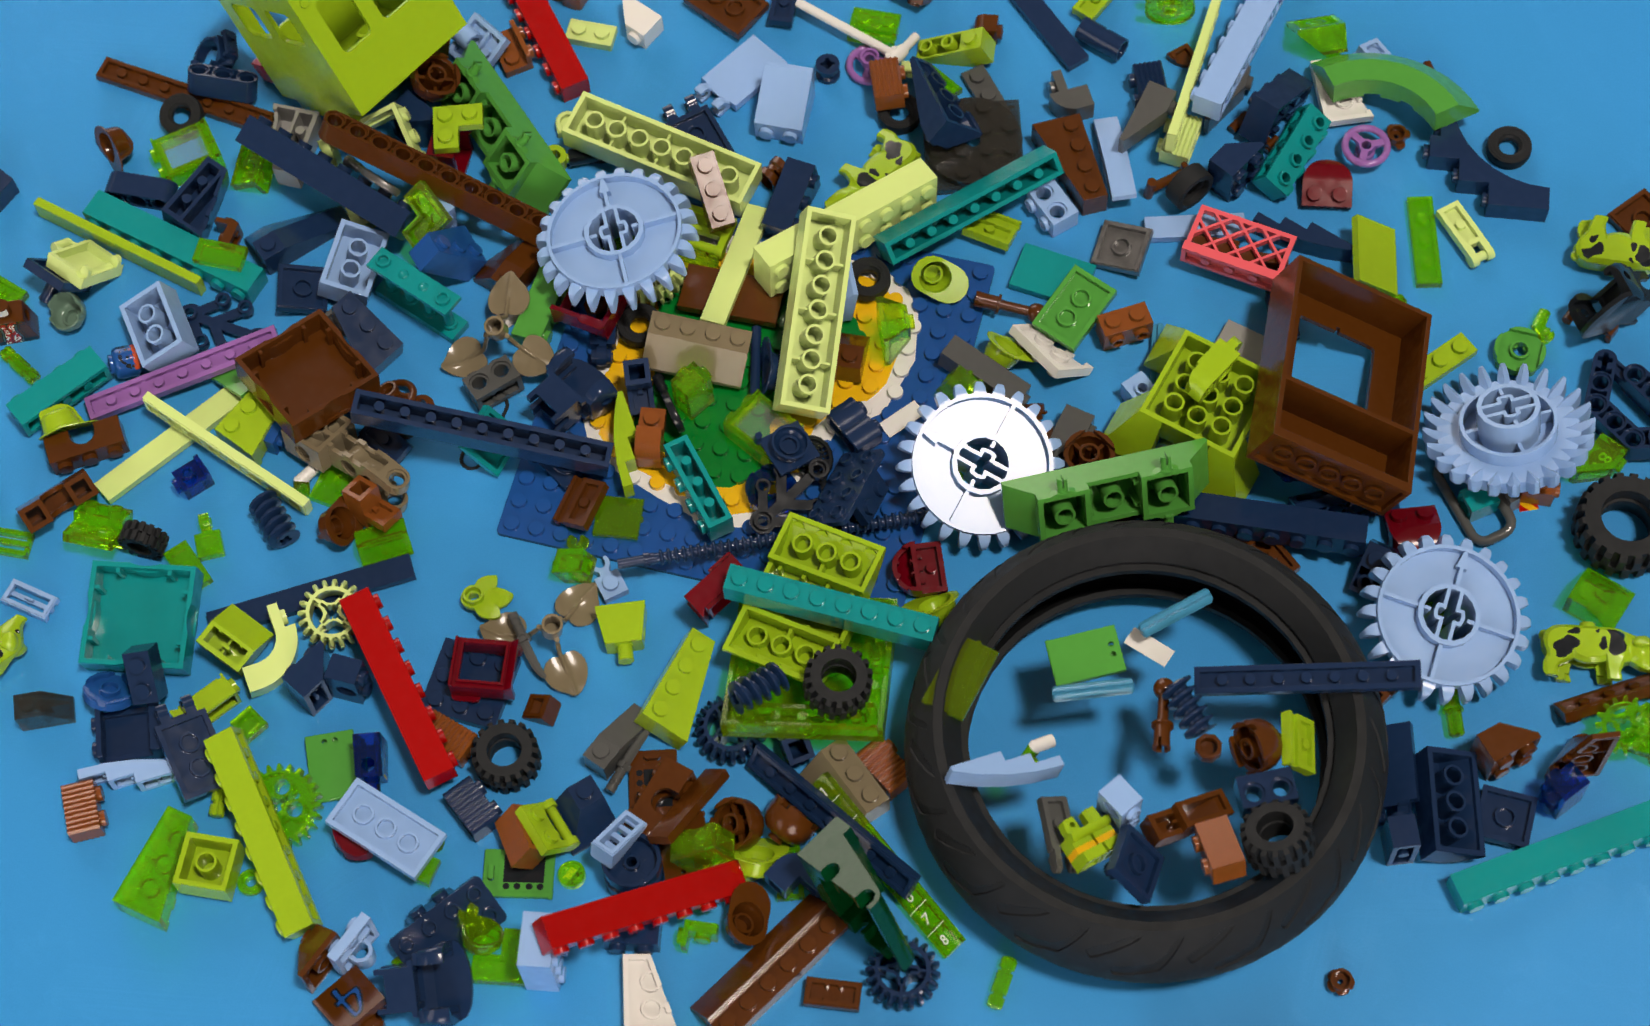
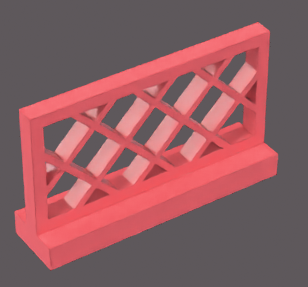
(1225, 263)

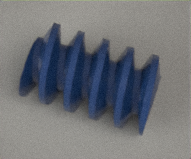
(273, 520)
(755, 685)
(1187, 708)

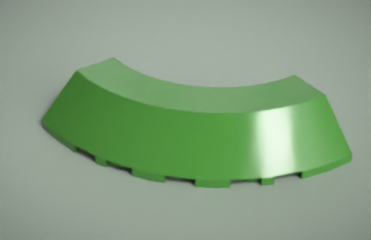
(1397, 79)

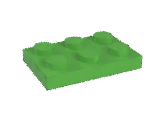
(1074, 308)

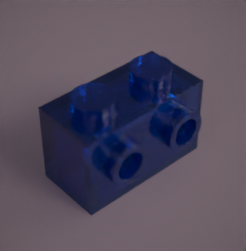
(1562, 790)

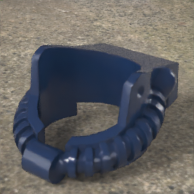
(224, 45)

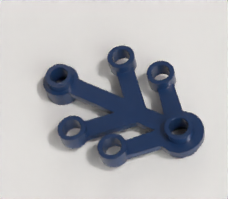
(220, 322)

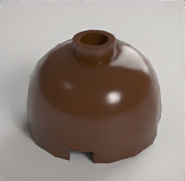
(435, 78)
(1087, 447)
(1255, 745)
(740, 818)
(787, 823)

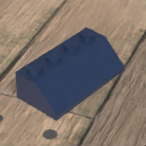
(1449, 806)

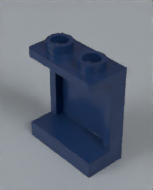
(126, 734)

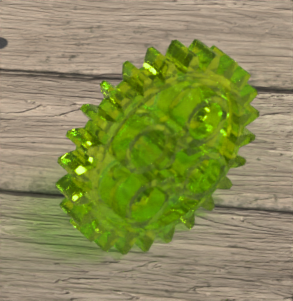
(294, 826)

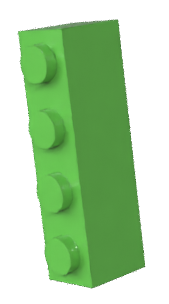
(538, 317)

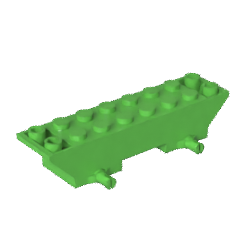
(513, 147)
(1141, 483)

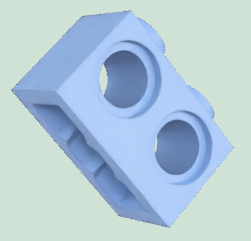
(1056, 205)
(1120, 803)

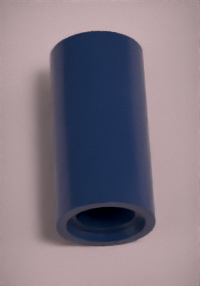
(1101, 39)

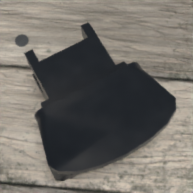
(1620, 300)

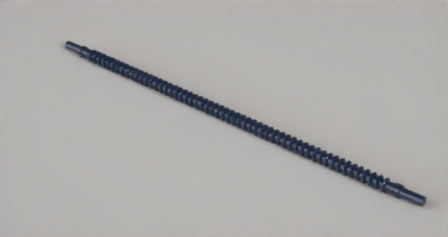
(759, 541)

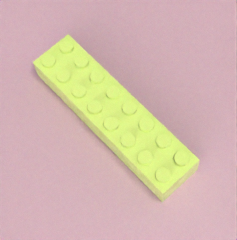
(643, 143)
(876, 210)
(814, 313)

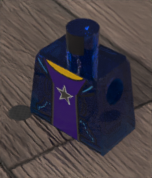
(370, 751)

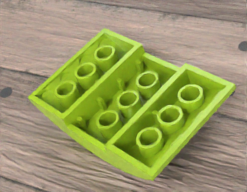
(816, 556)

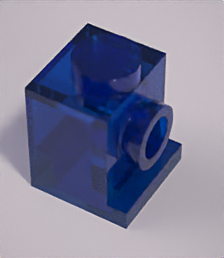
(192, 478)

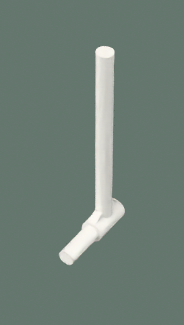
(899, 51)

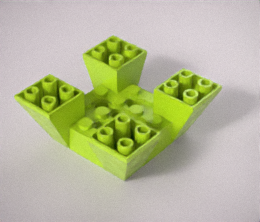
(1169, 412)

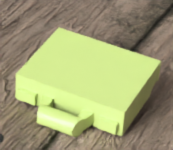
(83, 262)

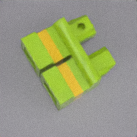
(1089, 843)

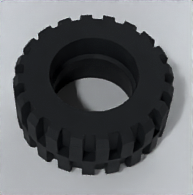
(1593, 538)

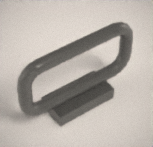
(1506, 507)

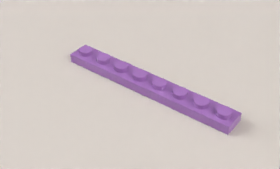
(174, 376)

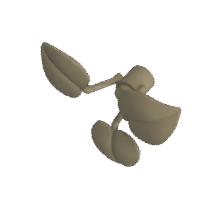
(508, 298)
(567, 671)

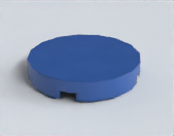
(107, 692)

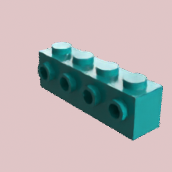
(1292, 152)
(64, 385)
(698, 487)

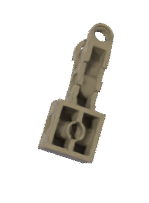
(340, 447)

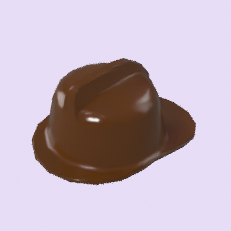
(114, 145)
(338, 524)
(748, 914)

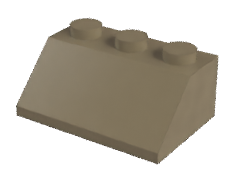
(852, 777)

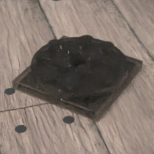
(997, 147)

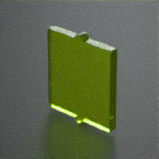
(619, 518)

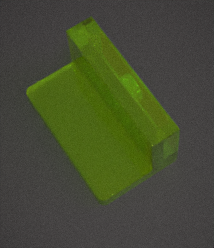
(378, 546)

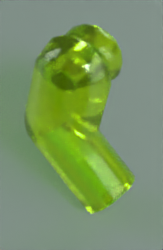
(1540, 328)

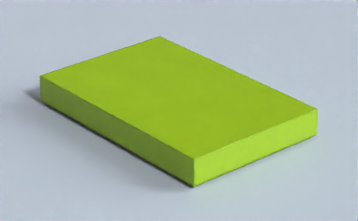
(1374, 255)

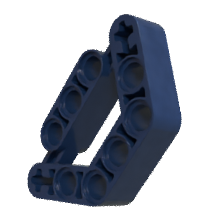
(1609, 413)

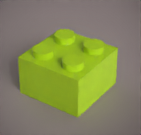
(209, 866)

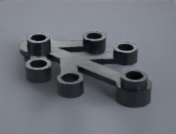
(785, 499)

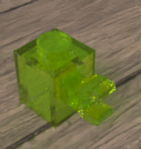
(958, 376)
(574, 563)

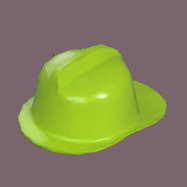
(940, 279)
(1005, 350)
(60, 419)
(935, 605)
(760, 858)

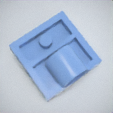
(486, 36)
(359, 935)

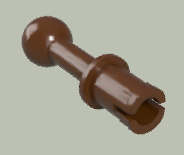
(995, 304)
(1162, 726)

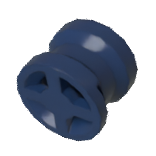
(824, 73)

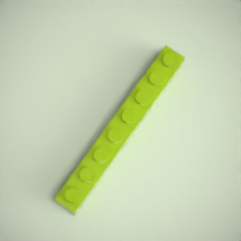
(262, 833)

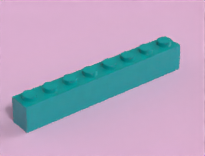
(968, 204)
(171, 245)
(830, 607)
(1551, 858)

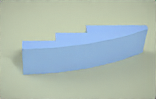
(1115, 164)
(996, 772)
(120, 774)

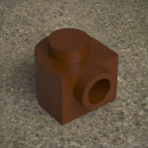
(991, 25)

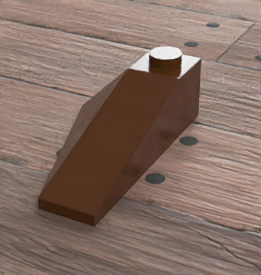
(1587, 752)

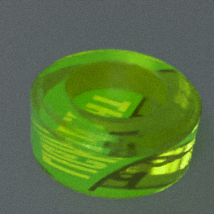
(571, 874)

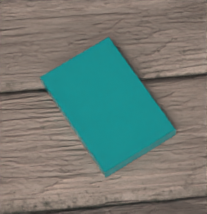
(1042, 271)

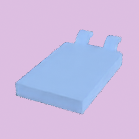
(736, 76)

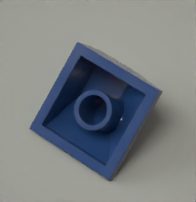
(584, 811)

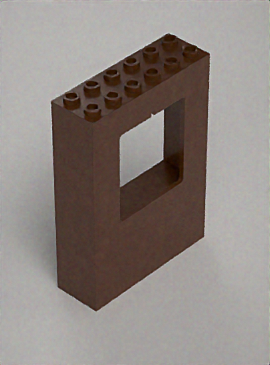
(1321, 437)

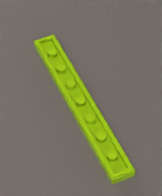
(120, 246)

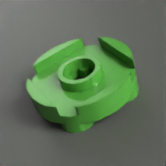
(1525, 339)

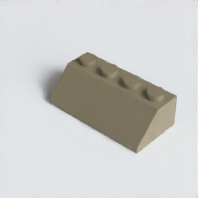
(679, 340)

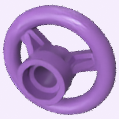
(864, 55)
(1364, 157)

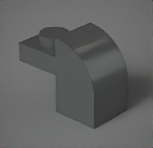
(1069, 101)

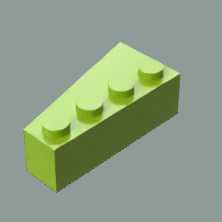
(246, 428)
(676, 694)

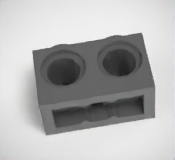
(494, 387)

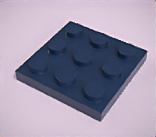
(474, 667)

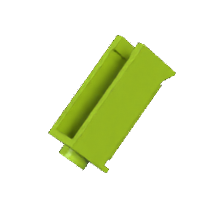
(216, 698)

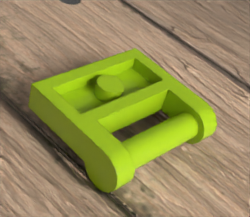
(702, 228)
(541, 830)

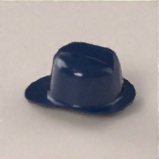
(769, 366)

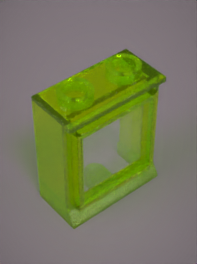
(184, 151)
(751, 417)

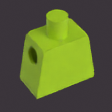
(623, 628)

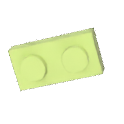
(591, 34)

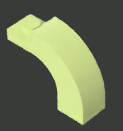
(267, 674)

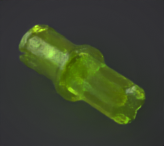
(1453, 714)

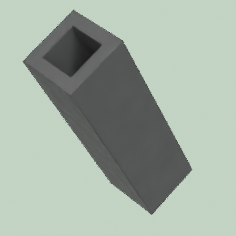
(983, 367)

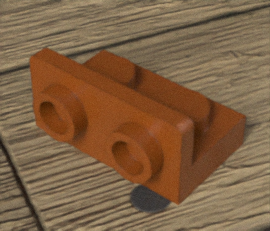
(518, 55)

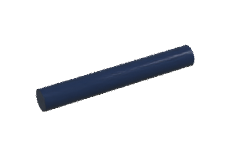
(755, 366)

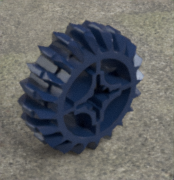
(716, 744)
(913, 974)

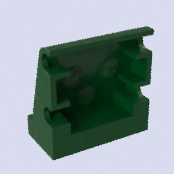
(854, 889)

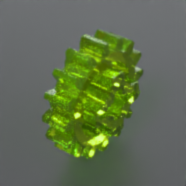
(1630, 714)

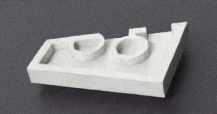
(1343, 111)
(1042, 350)
(643, 993)

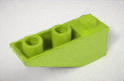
(960, 48)

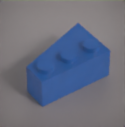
(449, 254)

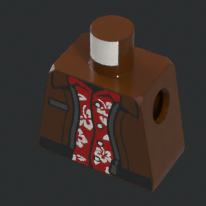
(17, 322)

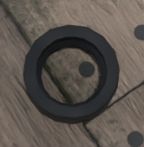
(1189, 186)

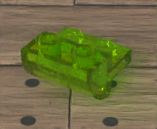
(97, 525)

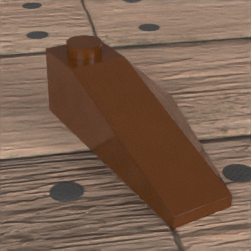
(517, 257)

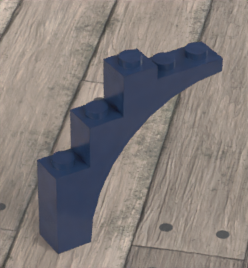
(1499, 193)

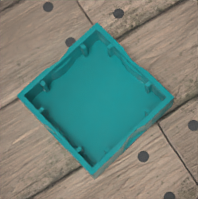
(141, 607)

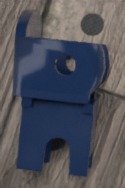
(572, 391)
(433, 980)

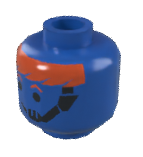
(124, 362)

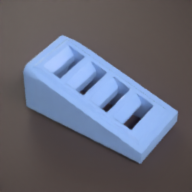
(609, 853)

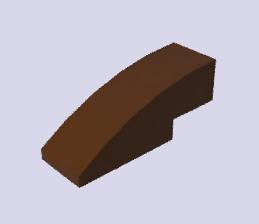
(1179, 820)

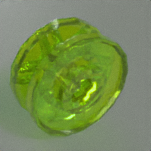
(1169, 11)

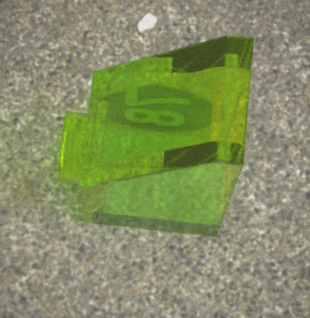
(1604, 459)

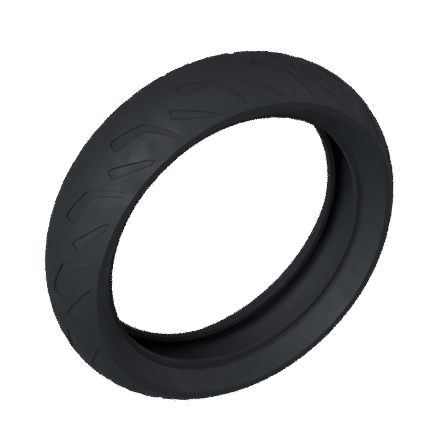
(1110, 936)

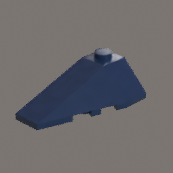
(939, 110)
(294, 237)

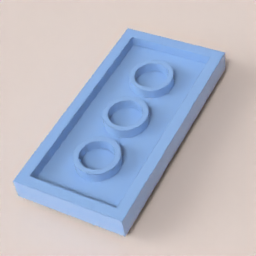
(386, 829)

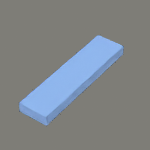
(1178, 227)

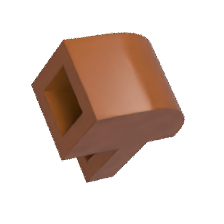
(650, 438)
(367, 505)

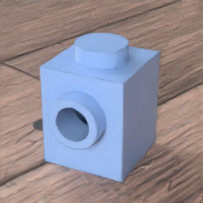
(1135, 386)

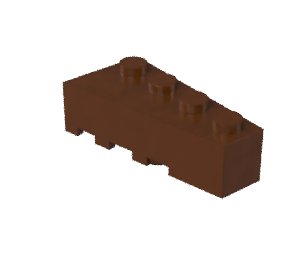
(1077, 159)

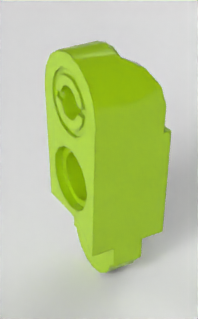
(1212, 368)

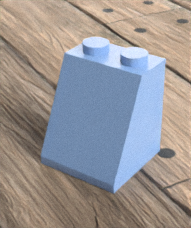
(784, 102)

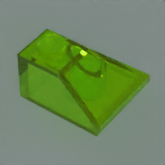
(1323, 33)
(893, 327)
(1598, 599)

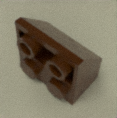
(1503, 748)

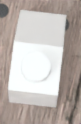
(641, 23)

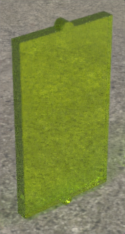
(966, 678)

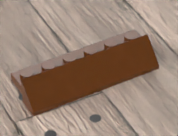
(771, 966)

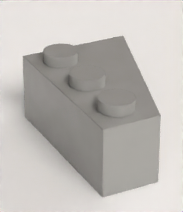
(303, 125)

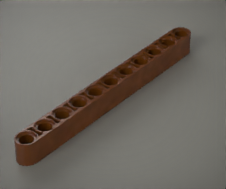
(443, 179)

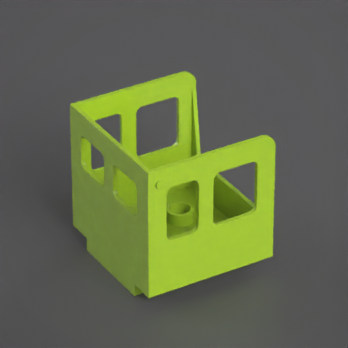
(343, 50)

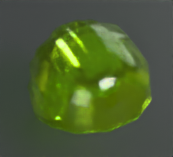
(479, 933)

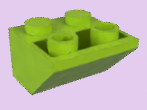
(235, 638)

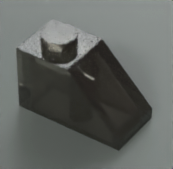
(43, 710)

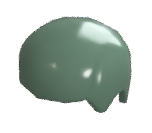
(67, 311)

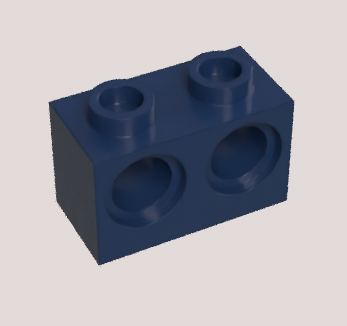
(1262, 785)

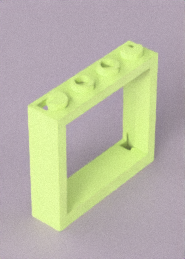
(375, 120)

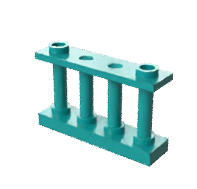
(418, 295)

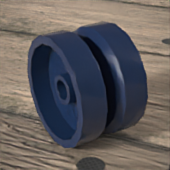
(636, 869)

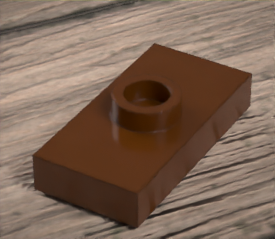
(832, 994)

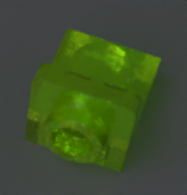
(700, 931)

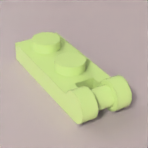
(1465, 233)

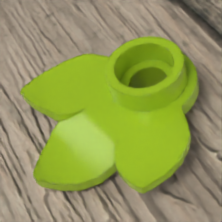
(489, 597)

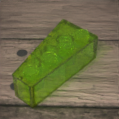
(148, 887)

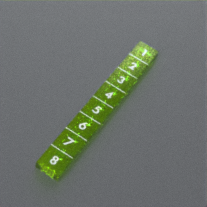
(920, 904)

